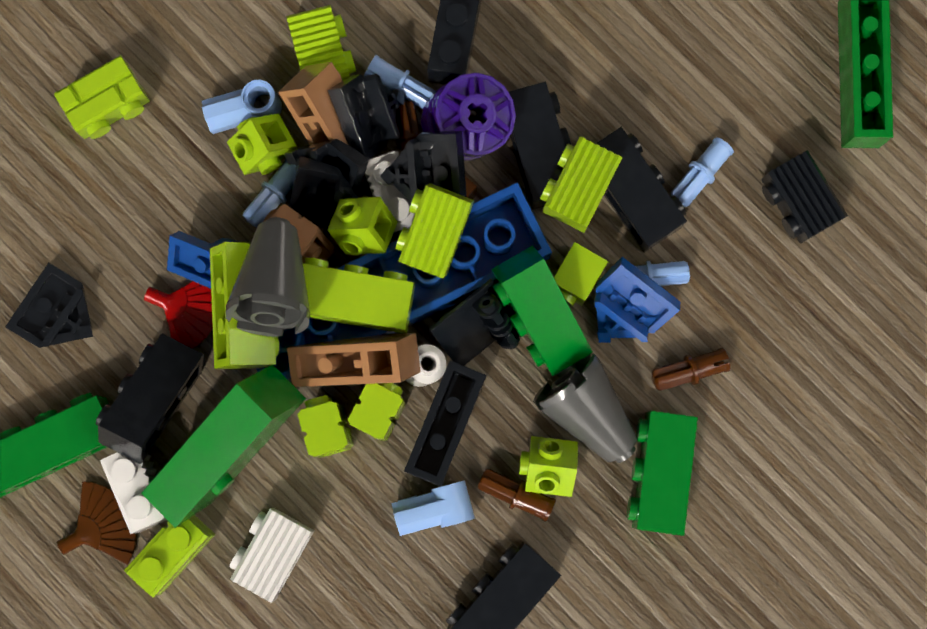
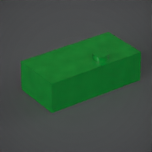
(223, 445)

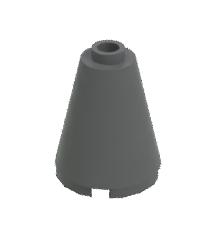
(271, 283)
(589, 409)

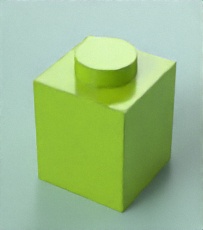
(579, 274)

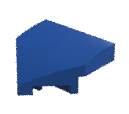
(631, 304)

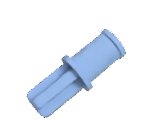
(397, 79)
(702, 171)
(271, 195)
(667, 273)

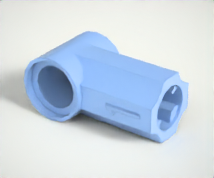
(232, 108)
(441, 507)

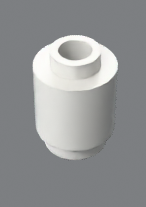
(436, 363)

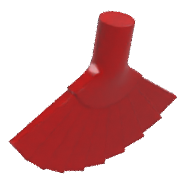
(186, 312)

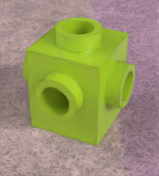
(261, 144)
(362, 225)
(550, 466)

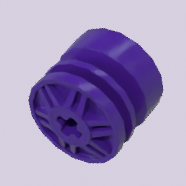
(451, 107)

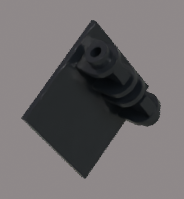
(476, 325)

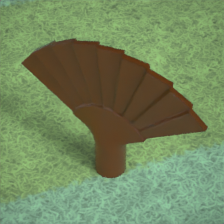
(100, 525)

